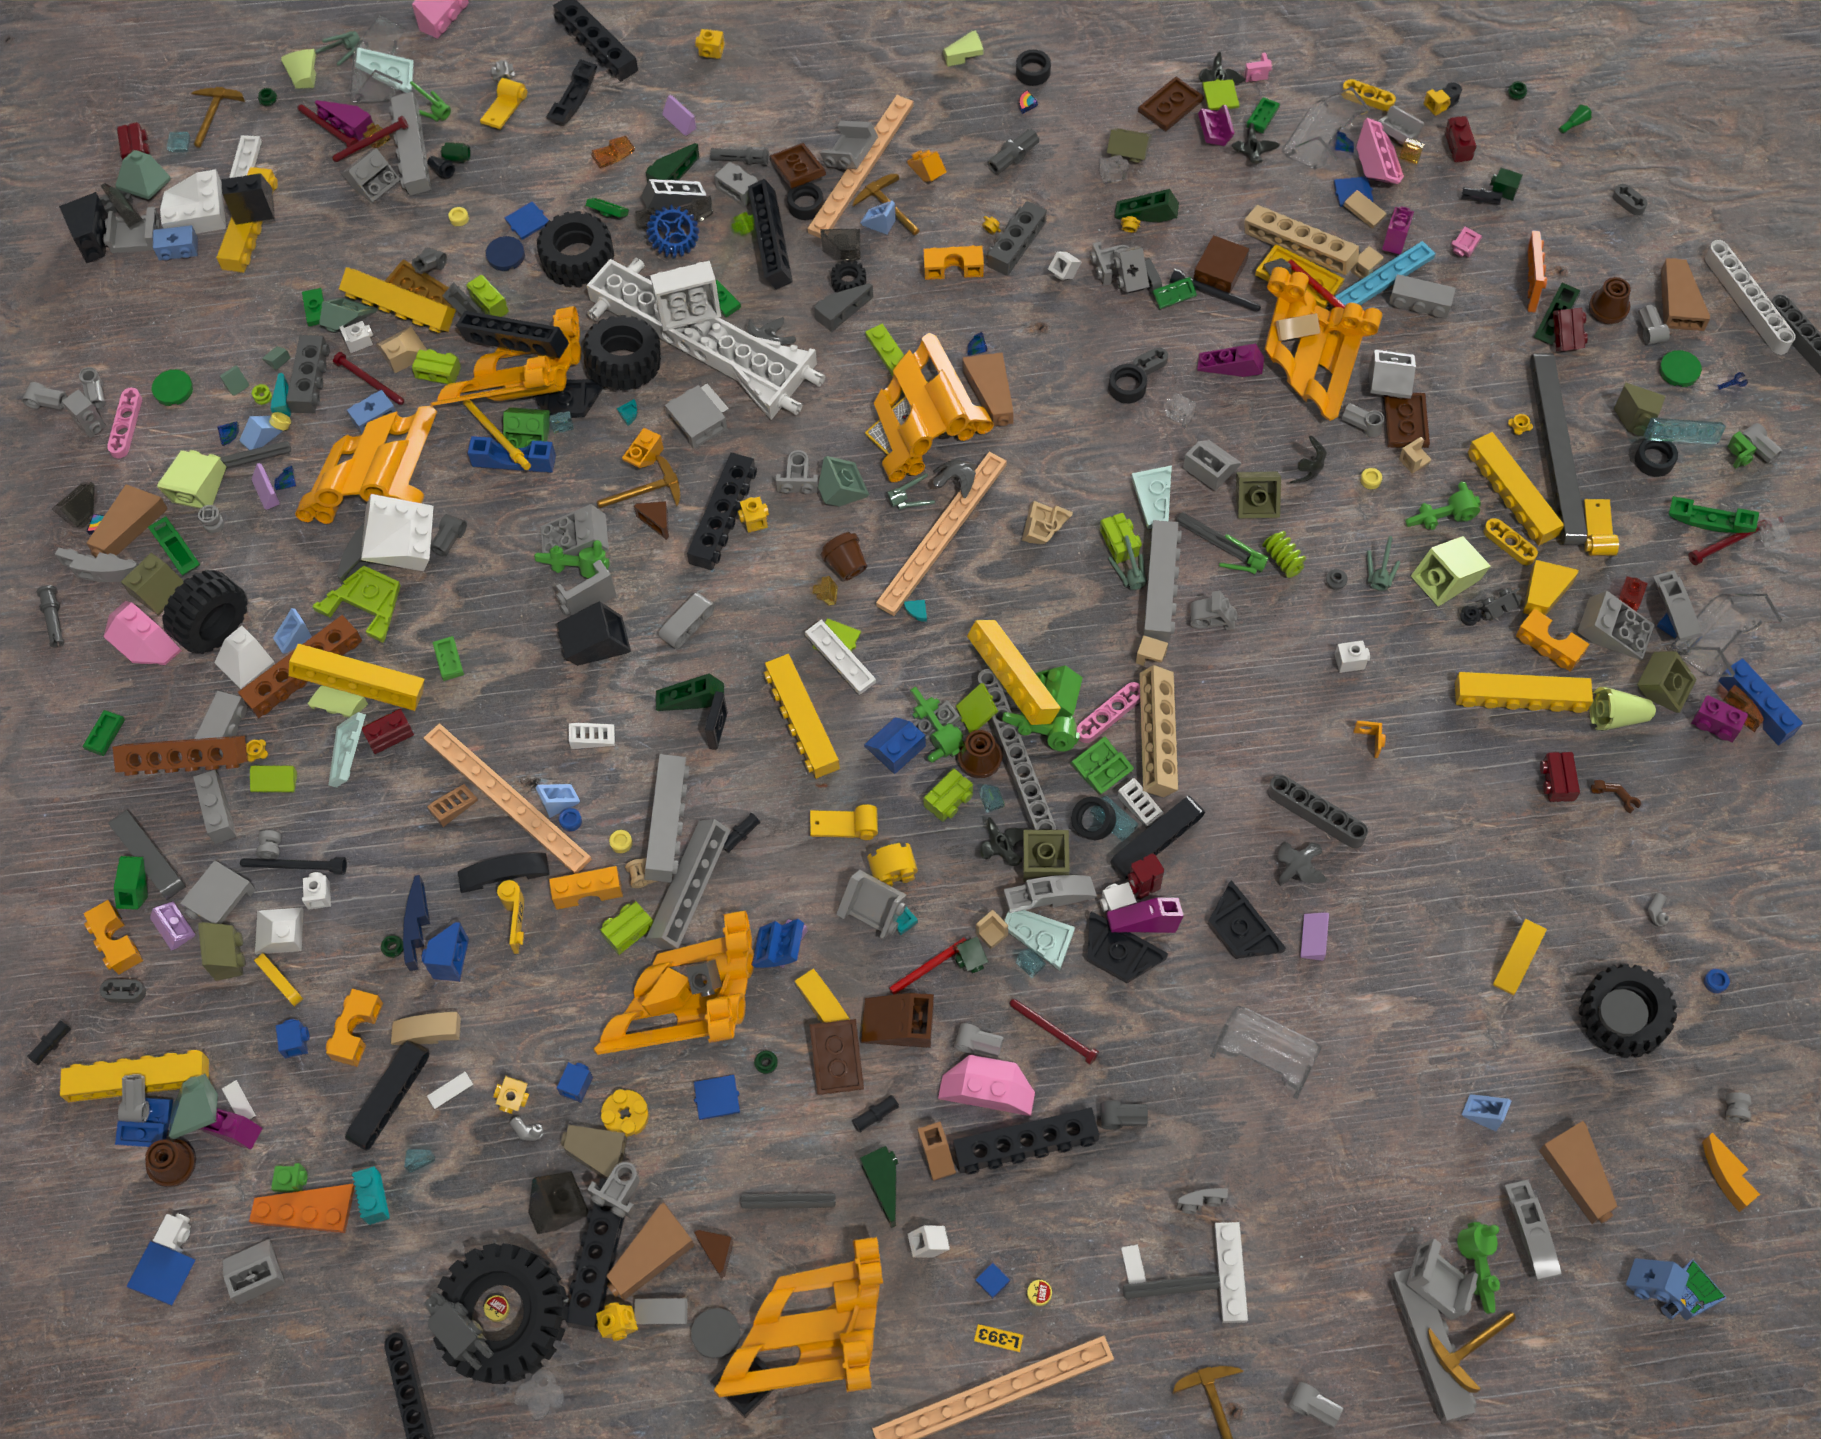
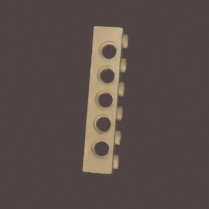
(1302, 239)
(1158, 731)

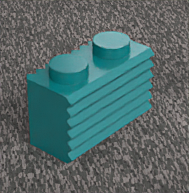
(370, 1195)

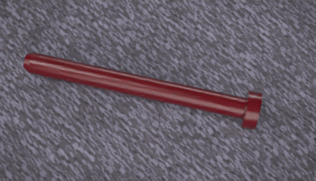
(401, 123)
(327, 126)
(340, 359)
(1696, 557)
(1090, 1055)

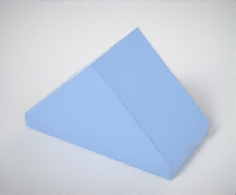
(880, 217)
(258, 432)
(291, 632)
(557, 797)
(1486, 1110)

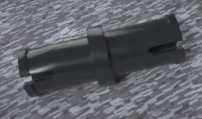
(1481, 195)
(740, 832)
(49, 1042)
(875, 1113)

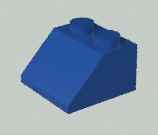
(896, 744)
(446, 953)

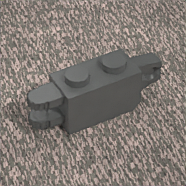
(456, 1330)

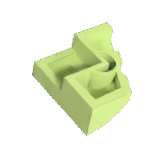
(964, 47)
(301, 67)
(337, 701)

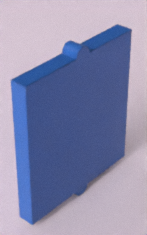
(1348, 186)
(526, 220)
(716, 1097)

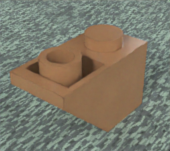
(936, 1151)

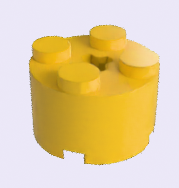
(893, 864)

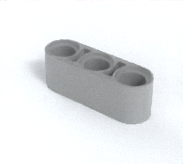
(686, 620)

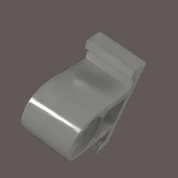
(1104, 261)
(797, 476)
(1213, 612)
(617, 1192)

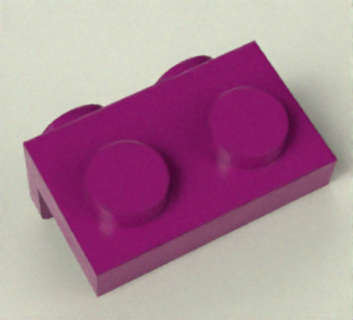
(1216, 125)
(1719, 719)

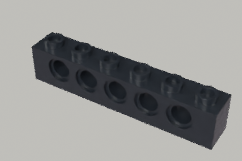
(595, 38)
(770, 234)
(512, 334)
(735, 467)
(988, 1141)
(586, 1317)

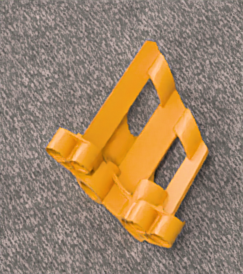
(1333, 347)
(537, 377)
(935, 409)
(374, 468)
(701, 1016)
(831, 1341)

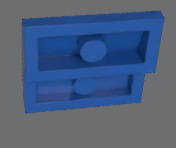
(778, 944)
(149, 1132)
(160, 1273)

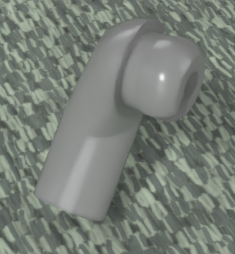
(1655, 910)
(525, 1132)

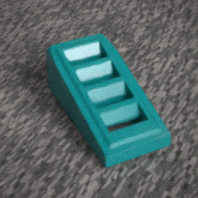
(279, 397)

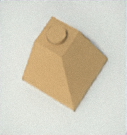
(401, 349)

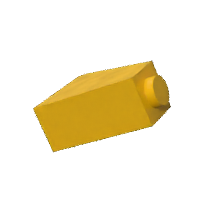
(1547, 585)

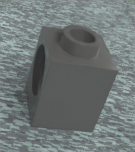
(711, 972)

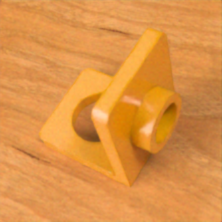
(1376, 729)

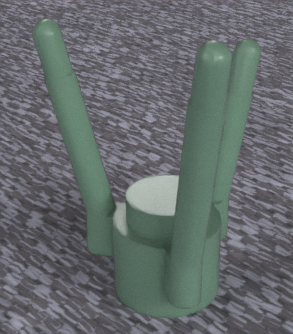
(349, 40)
(898, 495)
(1136, 578)
(1381, 579)

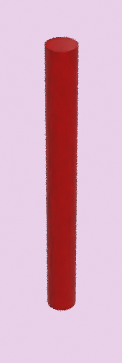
(1317, 286)
(925, 968)

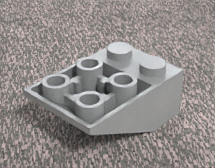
(576, 531)
(1615, 626)

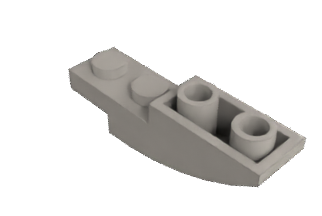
(99, 569)
(1678, 605)
(1050, 890)
(1534, 1230)

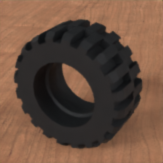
(570, 230)
(624, 370)
(204, 611)
(1653, 993)

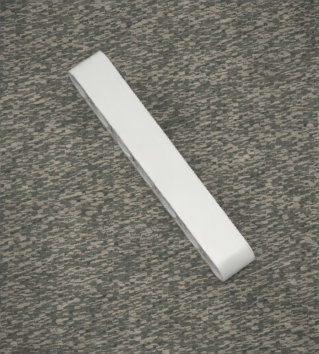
(1749, 297)

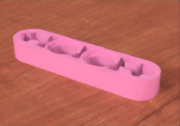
(119, 422)
(1107, 710)

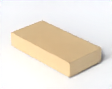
(1365, 209)

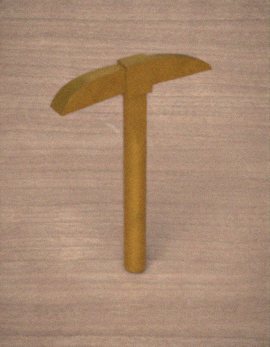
(218, 94)
(874, 189)
(669, 480)
(1451, 1361)
(1207, 1378)

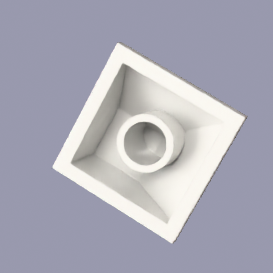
(243, 658)
(279, 931)

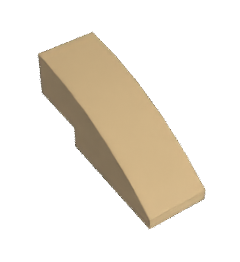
(426, 1028)

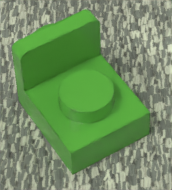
(1742, 449)
(289, 1178)

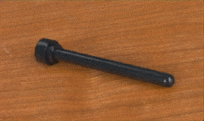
(1178, 275)
(337, 865)

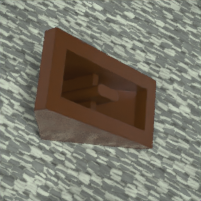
(655, 516)
(717, 1248)

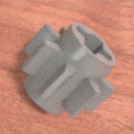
(502, 70)

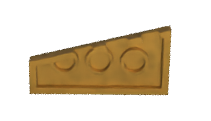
(422, 284)

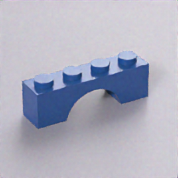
(488, 453)
(1778, 718)

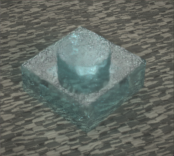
(178, 141)
(561, 422)

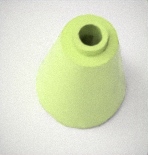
(1619, 709)

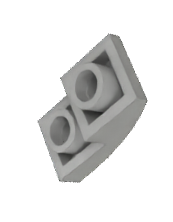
(945, 713)
(1194, 1201)
(661, 1311)

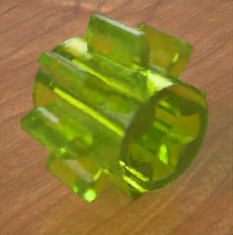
(743, 223)

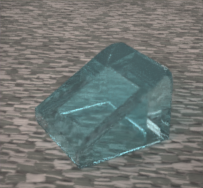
(417, 1159)

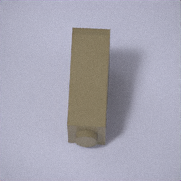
(595, 1148)

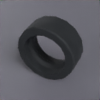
(1033, 78)
(809, 212)
(1127, 370)
(1654, 469)
(1079, 810)

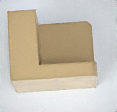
(1367, 262)
(1413, 456)
(1151, 649)
(991, 929)

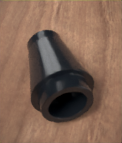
(441, 166)

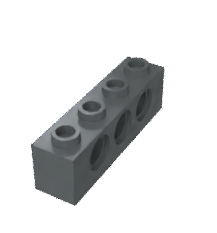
(1016, 238)
(307, 374)

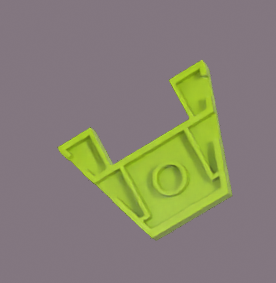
(369, 592)

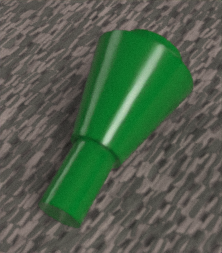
(1580, 115)

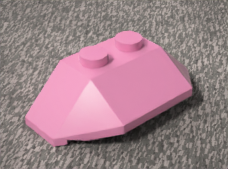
(1378, 154)
(139, 636)
(988, 1085)

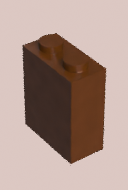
(1221, 264)

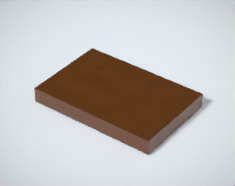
(1170, 103)
(797, 165)
(1406, 420)
(836, 1057)

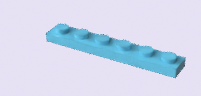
(1386, 275)

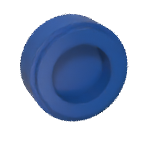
(570, 819)
(1716, 981)

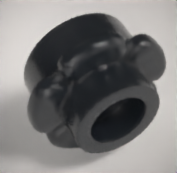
(1467, 619)

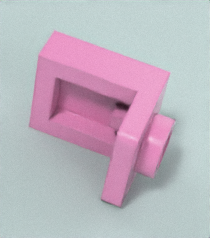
(1258, 70)
(1466, 242)

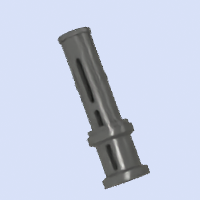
(749, 155)
(49, 607)

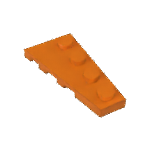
(1536, 270)
(309, 1209)

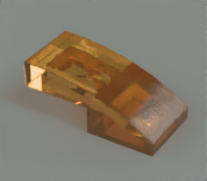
(616, 151)
(1741, 701)

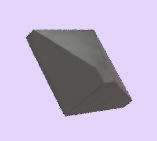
(1277, 263)

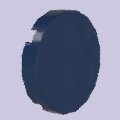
(505, 253)

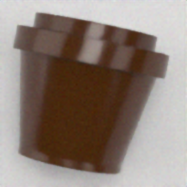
(1611, 301)
(845, 555)
(980, 762)
(178, 1166)

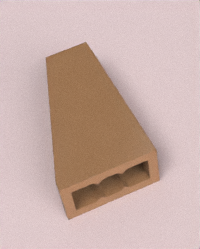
(1681, 297)
(990, 384)
(125, 520)
(1581, 1172)
(650, 1253)

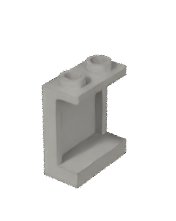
(851, 146)
(139, 237)
(696, 416)
(587, 593)
(216, 894)
(872, 903)
(1441, 1282)

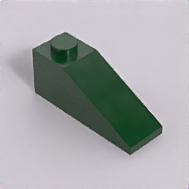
(673, 165)
(1150, 207)
(1564, 299)
(689, 694)
(882, 1176)

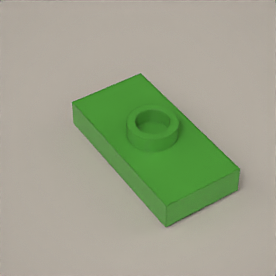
(448, 658)

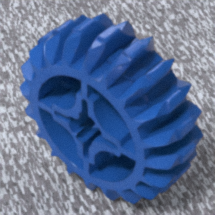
(660, 221)

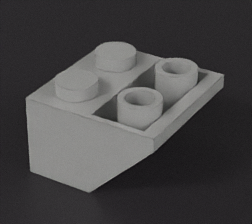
(371, 175)
(1392, 374)
(1210, 463)
(252, 1272)

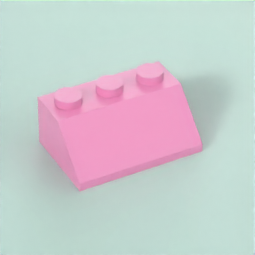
(436, 15)

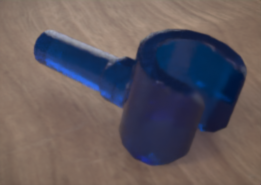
(1734, 381)

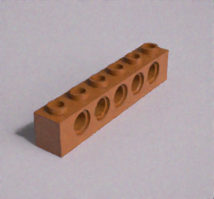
(272, 679)
(127, 755)

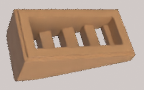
(450, 814)

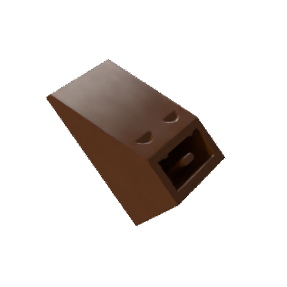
(899, 1020)

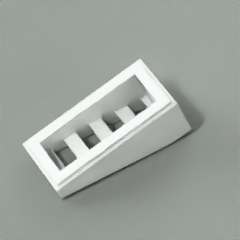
(583, 742)
(1134, 785)

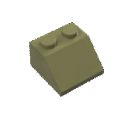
(1129, 144)
(1637, 407)
(1258, 494)
(152, 583)
(1667, 680)
(1045, 853)
(221, 950)

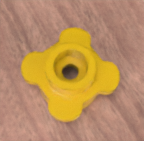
(1130, 224)
(991, 225)
(1521, 419)
(253, 745)

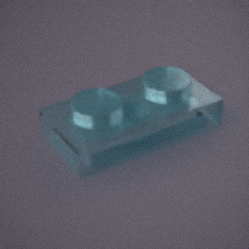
(1124, 823)

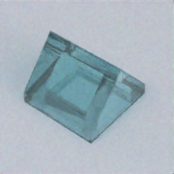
(991, 798)
(1030, 962)

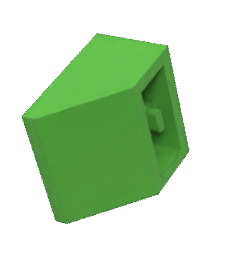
(525, 425)
(1063, 686)

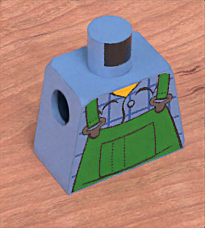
(1697, 1297)

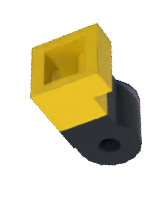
(1443, 99)

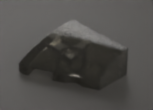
(122, 204)

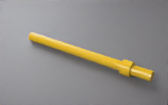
(515, 453)

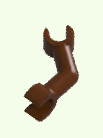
(1601, 787)

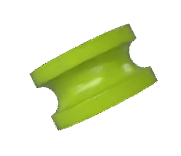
(261, 400)

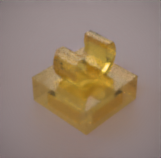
(372, 128)
(1412, 150)
(826, 591)

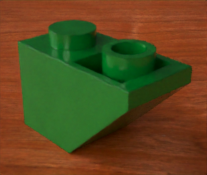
(130, 883)

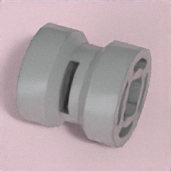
(211, 519)
(268, 844)
(1738, 1107)

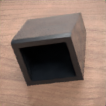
(248, 198)
(87, 225)
(593, 635)

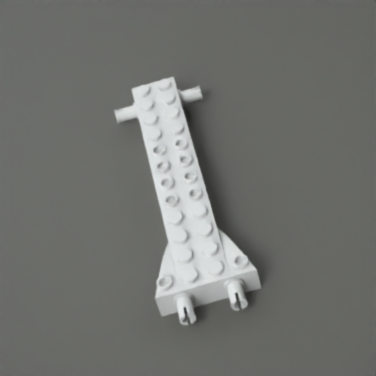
(760, 365)

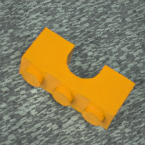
(967, 258)
(1563, 652)
(601, 883)
(119, 953)
(358, 1008)

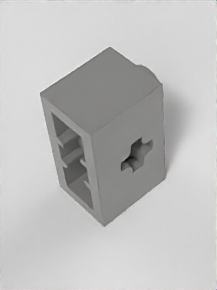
(734, 183)
(1137, 277)
(84, 413)

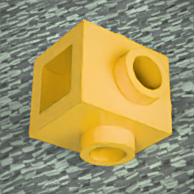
(710, 43)
(753, 514)
(511, 1085)
(616, 1321)

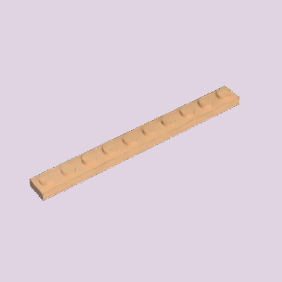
(853, 178)
(940, 536)
(507, 799)
(998, 1392)

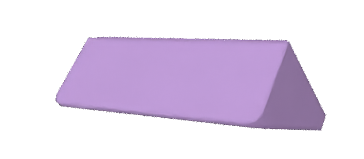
(679, 116)
(264, 488)
(171, 925)
(1314, 936)

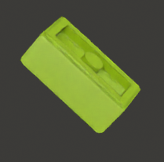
(272, 778)

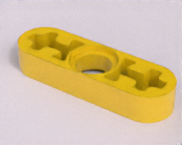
(1376, 92)
(1526, 547)
(278, 979)

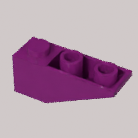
(346, 117)
(1398, 230)
(1233, 361)
(1149, 916)
(234, 1129)

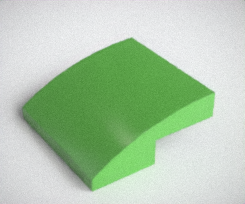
(1102, 765)

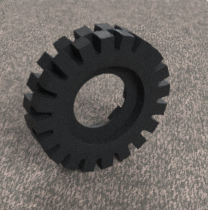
(542, 1305)

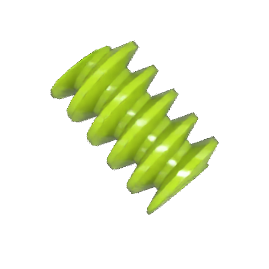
(1284, 554)

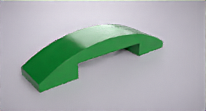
(1713, 519)

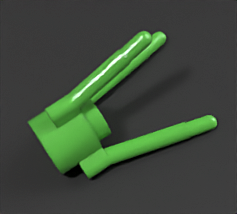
(439, 108)
(1256, 559)

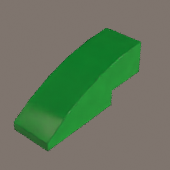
(174, 546)

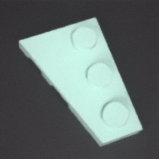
(388, 64)
(1153, 493)
(344, 748)
(1041, 934)

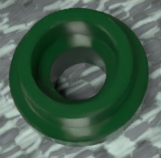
(1517, 90)
(267, 97)
(392, 940)
(766, 1055)

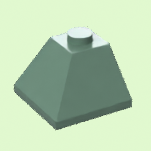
(141, 175)
(343, 313)
(841, 482)
(193, 1106)

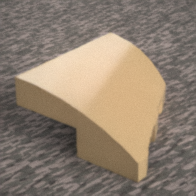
(1043, 522)

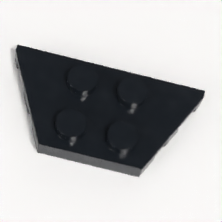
(576, 398)
(1242, 927)
(1120, 952)

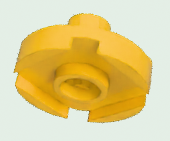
(620, 1101)

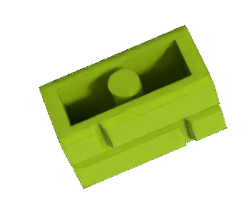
(487, 297)
(436, 366)
(1114, 532)
(948, 795)
(626, 927)

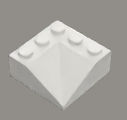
(196, 203)
(686, 295)
(397, 532)

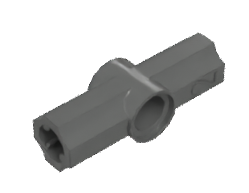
(1013, 151)

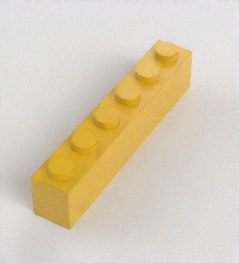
(241, 238)
(397, 299)
(1515, 489)
(1013, 672)
(356, 677)
(1523, 692)
(802, 716)
(105, 1078)

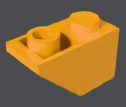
(927, 165)
(644, 449)
(668, 993)

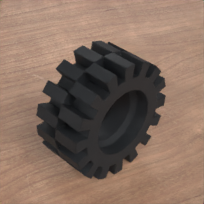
(847, 269)

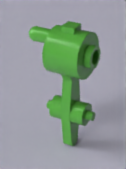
(1462, 506)
(585, 559)
(1060, 733)
(946, 738)
(1478, 1243)

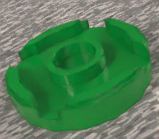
(1680, 368)
(172, 387)

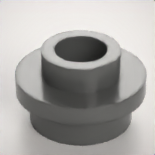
(1336, 584)

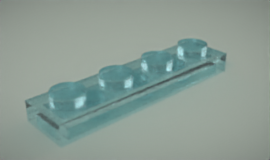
(1684, 431)

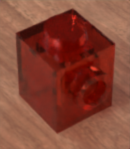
(1632, 592)

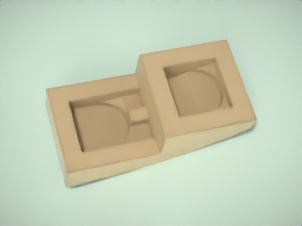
(1298, 327)

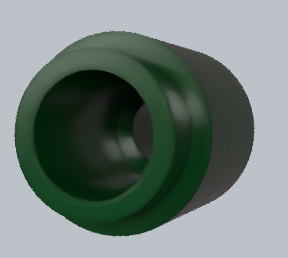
(456, 152)

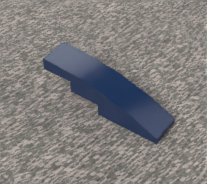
(415, 917)

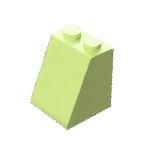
(193, 479)
(1449, 570)

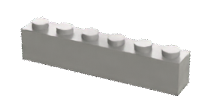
(410, 145)
(1161, 580)
(665, 818)
(688, 884)
(1419, 1315)

